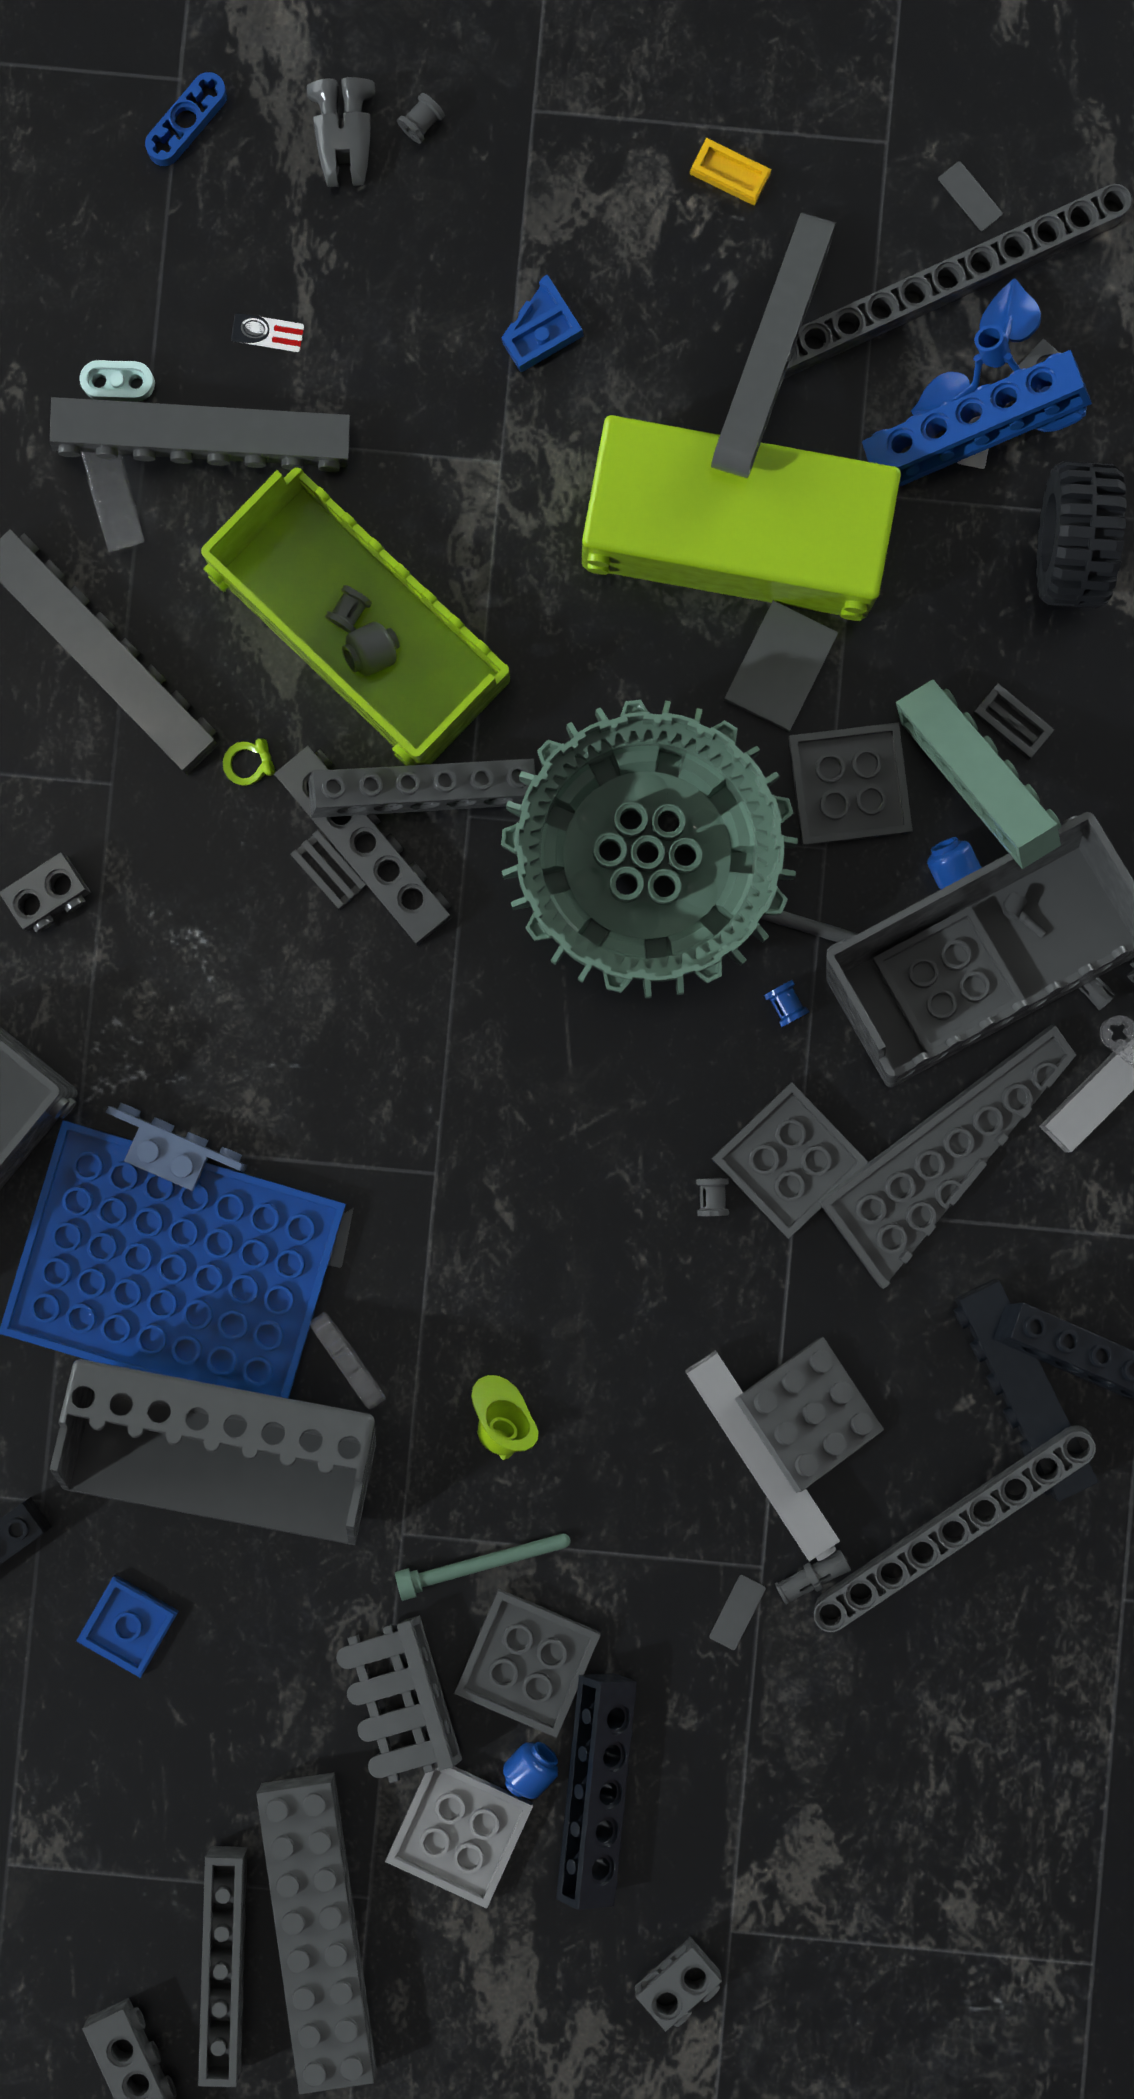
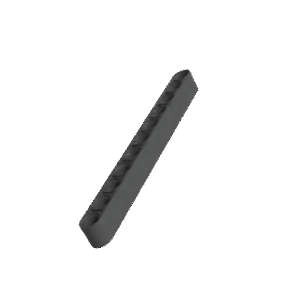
(960, 270)

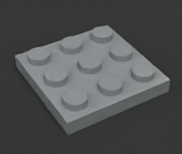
(459, 1833)

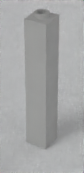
(1091, 1102)
(795, 1509)

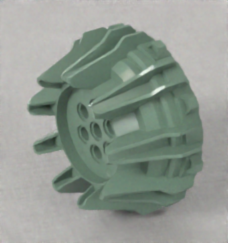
(653, 769)

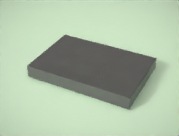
(781, 666)

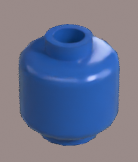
(952, 861)
(530, 1770)

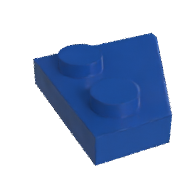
(541, 327)

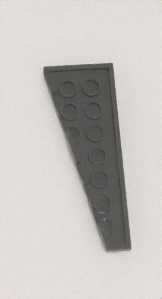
(912, 1183)

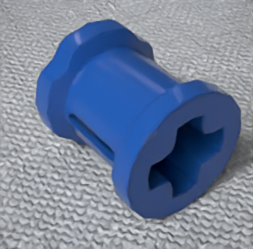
(786, 1003)

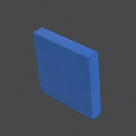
(127, 1626)

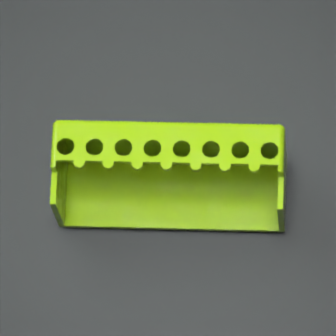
(793, 533)
(288, 564)

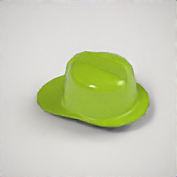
(503, 1417)

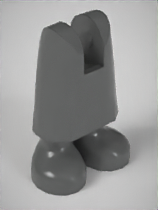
(344, 138)

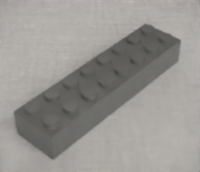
(316, 1933)

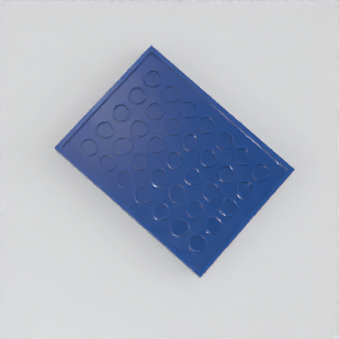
(167, 1275)

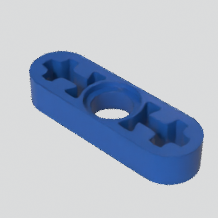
(210, 105)

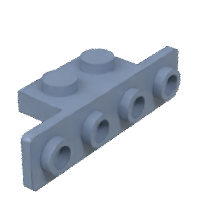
(169, 1154)

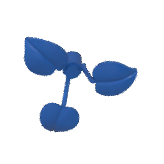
(1009, 317)

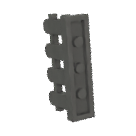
(429, 1712)

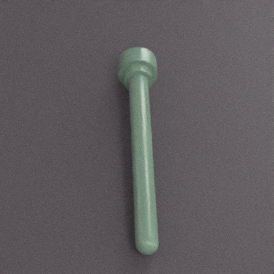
(412, 1582)

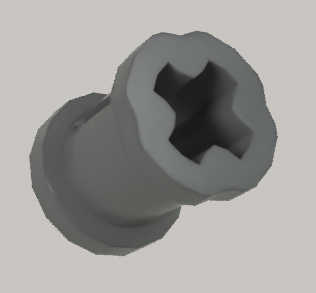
(421, 118)
(348, 609)
(712, 1196)

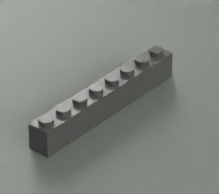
(199, 433)
(102, 655)

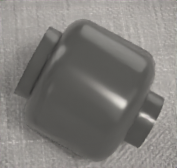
(370, 648)

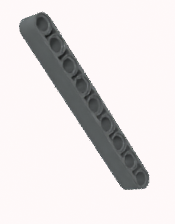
(773, 346)
(945, 1545)

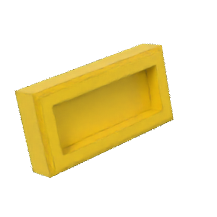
(730, 171)

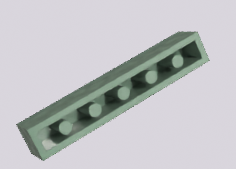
(979, 773)

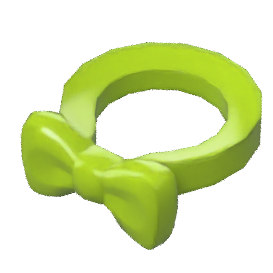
(266, 767)

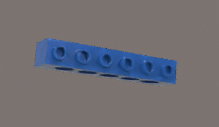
(992, 428)

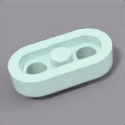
(118, 380)

